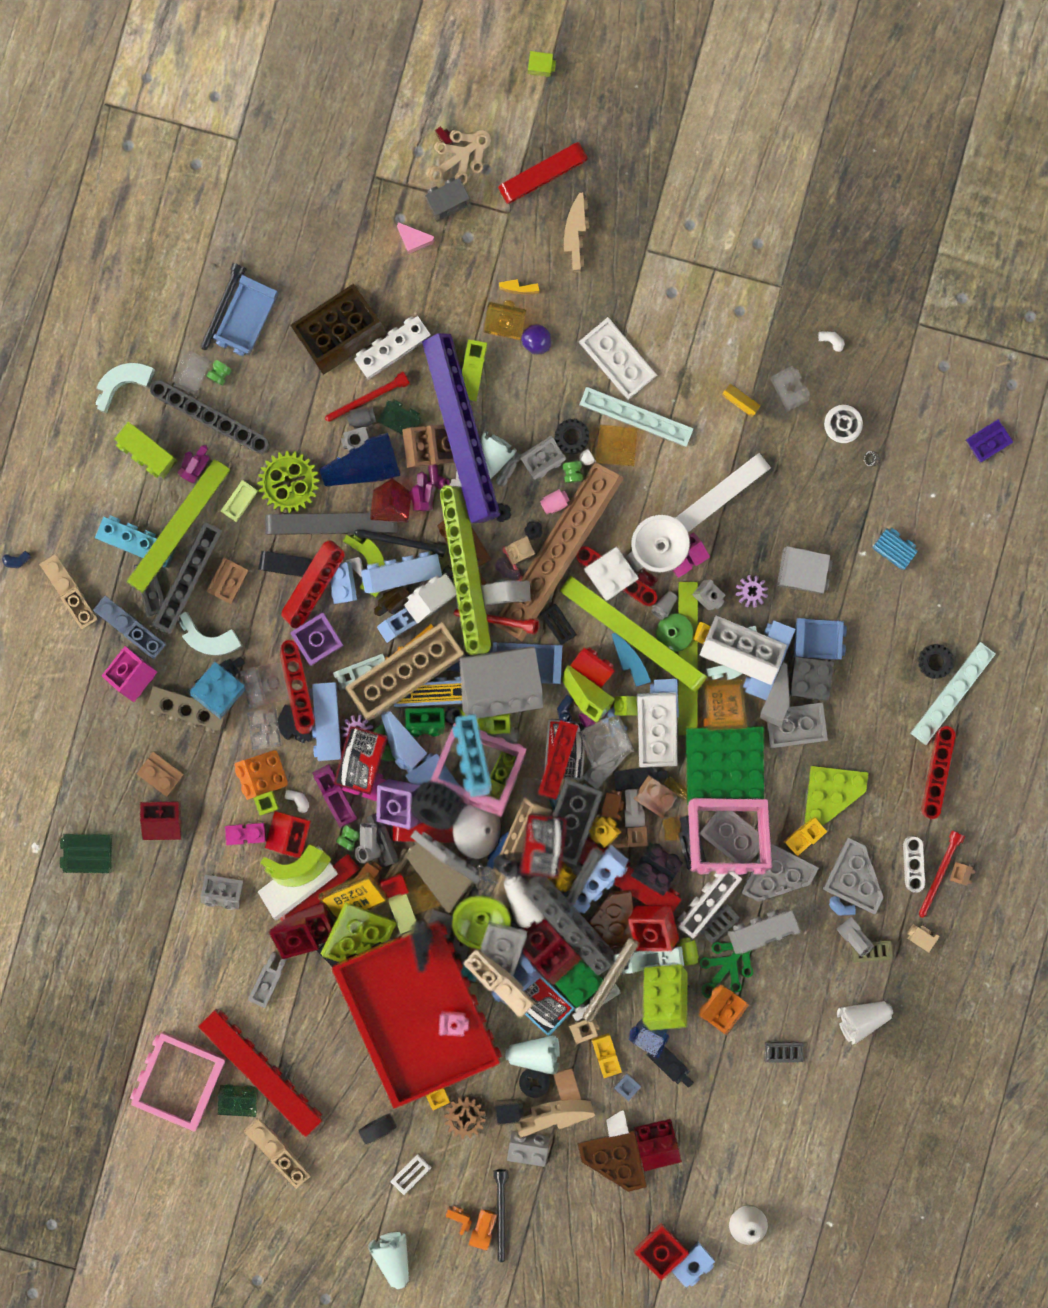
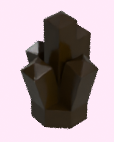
(392, 601)

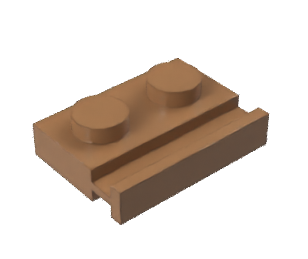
(227, 580)
(160, 774)
(655, 796)

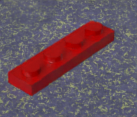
(558, 760)

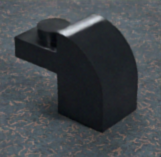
(287, 726)

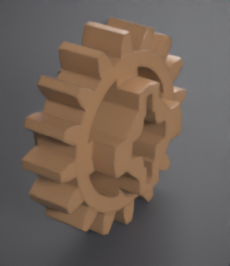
(473, 1117)

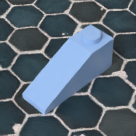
(397, 625)
(402, 744)

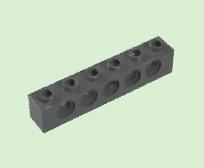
(186, 578)
(570, 923)

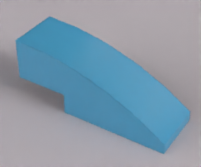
(630, 660)

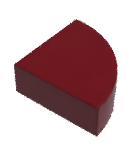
(647, 578)

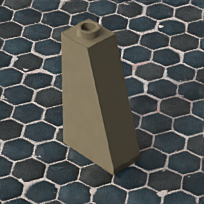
(443, 881)

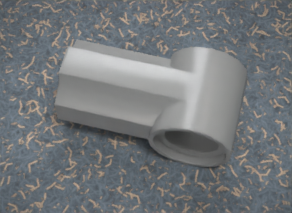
(634, 813)
(368, 848)
(853, 934)

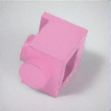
(449, 1017)

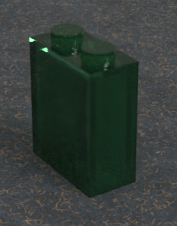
(86, 853)

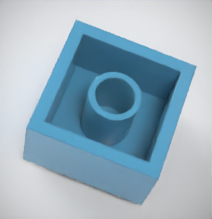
(217, 690)

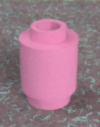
(554, 502)

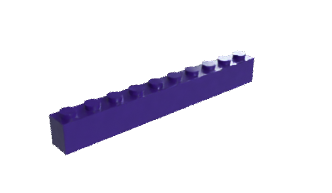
(461, 428)

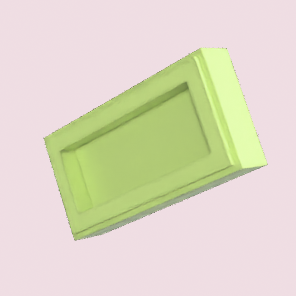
(239, 501)
(402, 912)

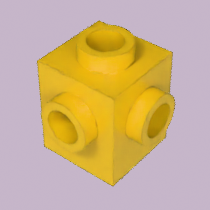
(610, 834)
(566, 878)

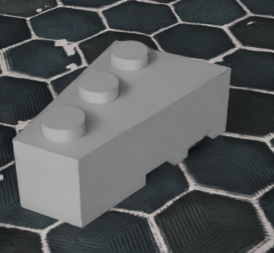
(763, 930)

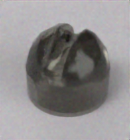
(872, 458)

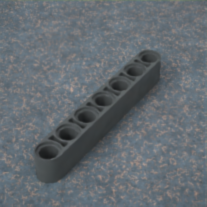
(200, 414)
(325, 524)

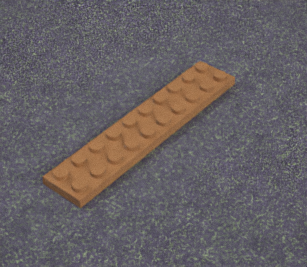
(563, 545)

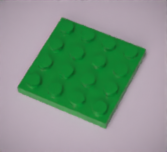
(725, 763)

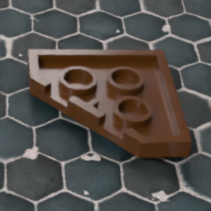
(612, 919)
(615, 1159)

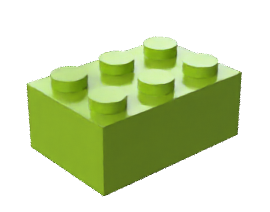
(144, 451)
(665, 997)

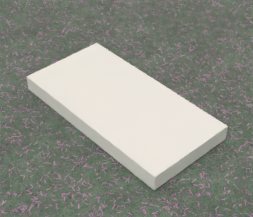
(617, 358)
(657, 729)
(283, 899)

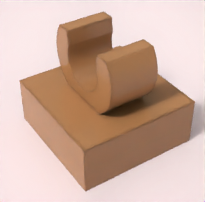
(961, 874)

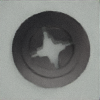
(535, 1091)

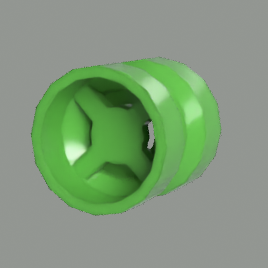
(219, 372)
(573, 472)
(351, 834)

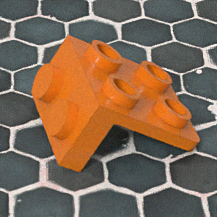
(261, 774)
(723, 1009)

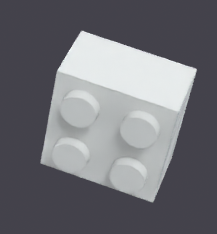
(611, 574)
(430, 597)

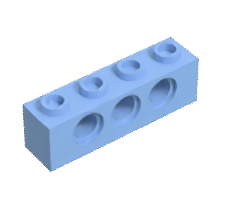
(610, 859)

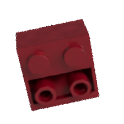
(160, 820)
(657, 1145)

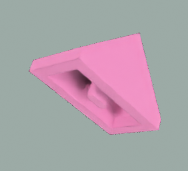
(413, 238)

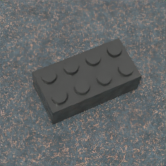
(578, 806)

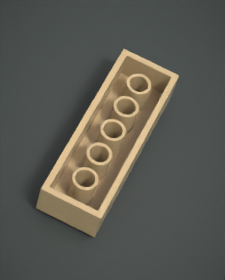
(404, 672)

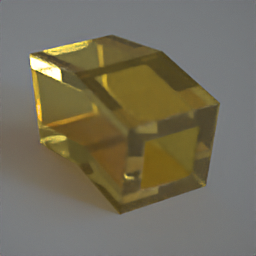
(670, 829)

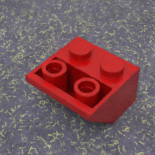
(592, 667)
(288, 834)

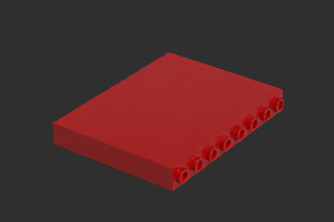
(402, 1016)

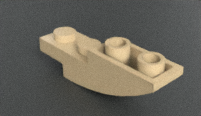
(575, 225)
(68, 591)
(500, 981)
(561, 1112)
(277, 1152)

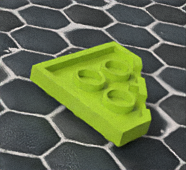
(832, 792)
(356, 932)

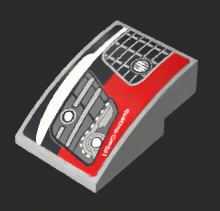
(576, 760)

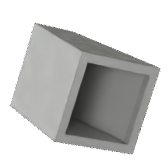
(804, 570)

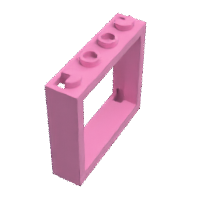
(484, 802)
(758, 805)
(151, 1060)

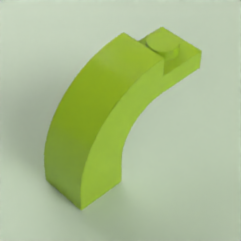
(370, 552)
(301, 872)

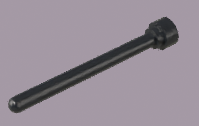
(236, 272)
(436, 548)
(500, 1177)

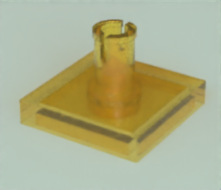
(505, 320)
(616, 445)
(419, 894)

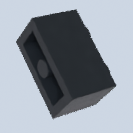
(508, 1111)

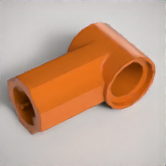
(482, 1234)

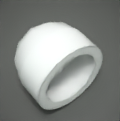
(587, 458)

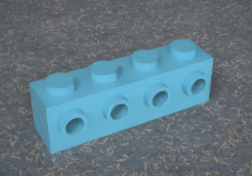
(127, 537)
(472, 755)

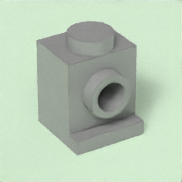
(704, 592)

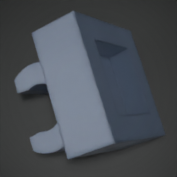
(627, 1087)

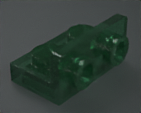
(398, 418)
(237, 1100)

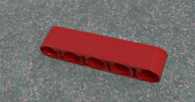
(543, 173)
(313, 584)
(642, 588)
(296, 678)
(944, 764)
(438, 835)
(345, 868)

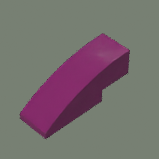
(334, 796)

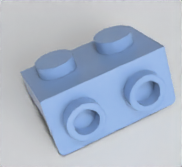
(343, 584)

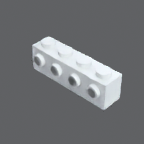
(392, 348)
(708, 903)

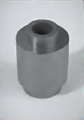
(361, 417)

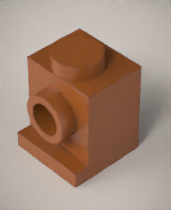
(612, 804)
(373, 868)

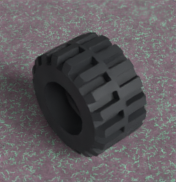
(436, 805)

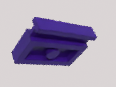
(989, 441)

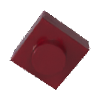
(443, 135)

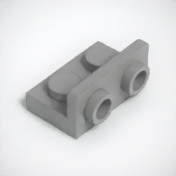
(221, 892)

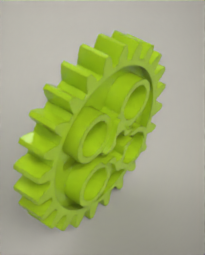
(293, 498)

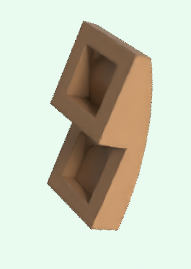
(631, 837)
(567, 1085)

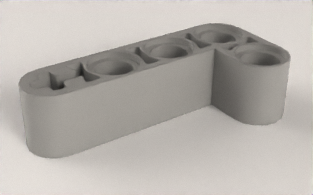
(505, 592)

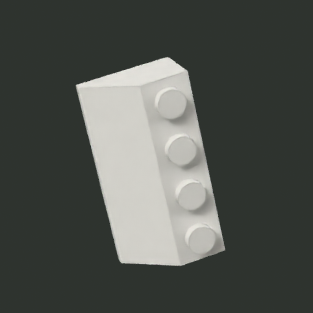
(743, 650)

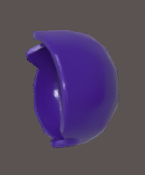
(536, 339)

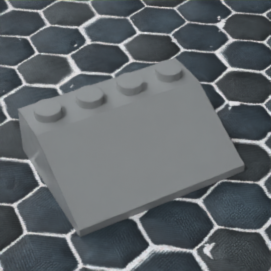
(500, 682)

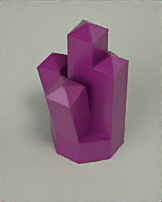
(194, 465)
(422, 493)

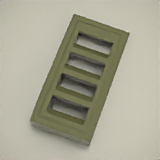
(888, 948)

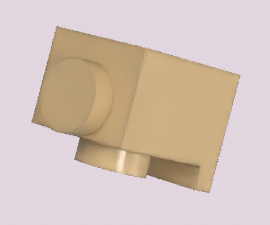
(519, 550)
(922, 937)
(579, 1035)

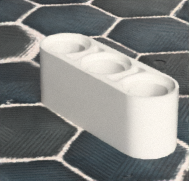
(919, 871)

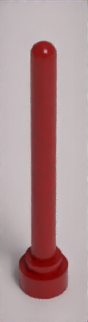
(400, 380)
(531, 625)
(955, 840)

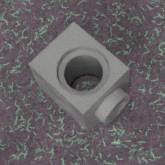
(361, 432)

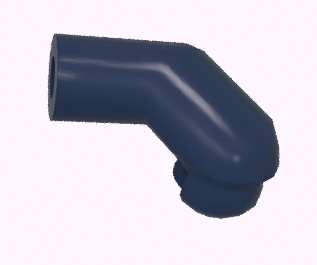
(16, 562)
(563, 709)

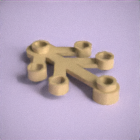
(461, 154)

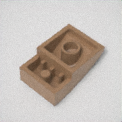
(427, 446)

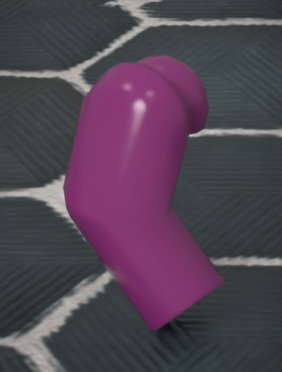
(435, 478)

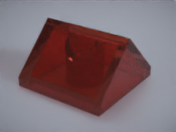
(391, 502)

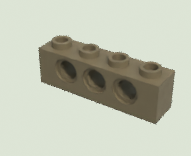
(156, 705)

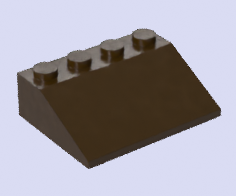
(338, 329)

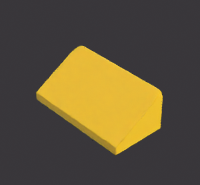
(741, 400)

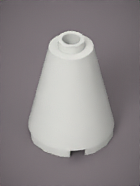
(522, 908)
(863, 1019)
(748, 1225)

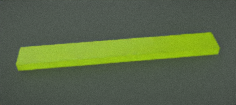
(178, 525)
(687, 697)

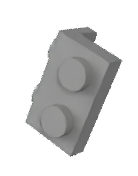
(542, 458)
(528, 1149)

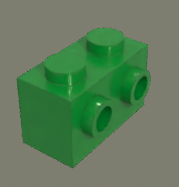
(425, 721)

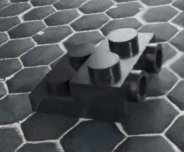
(657, 868)
(421, 938)

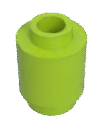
(689, 951)

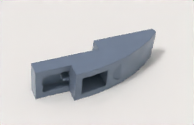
(129, 627)

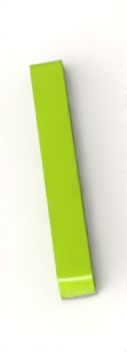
(465, 570)
(633, 634)

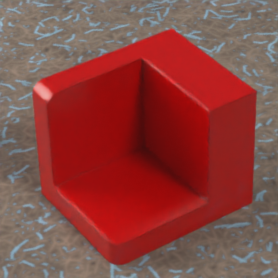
(394, 885)

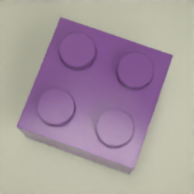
(317, 639)
(394, 803)

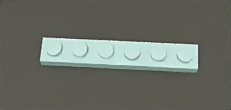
(636, 416)
(952, 693)

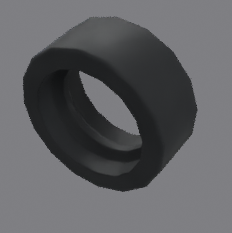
(377, 1129)

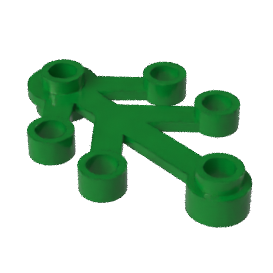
(728, 963)

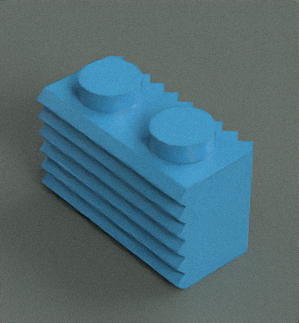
(894, 548)

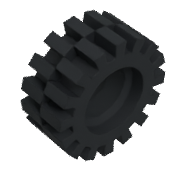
(571, 424)
(924, 661)

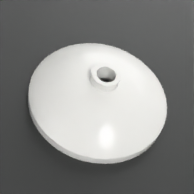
(657, 531)
(476, 832)

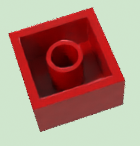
(653, 928)
(661, 1251)

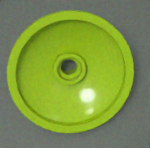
(470, 927)

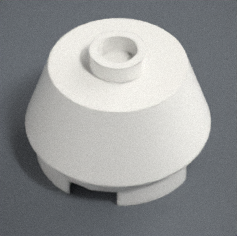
(843, 423)

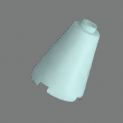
(496, 452)
(536, 1054)
(392, 1258)

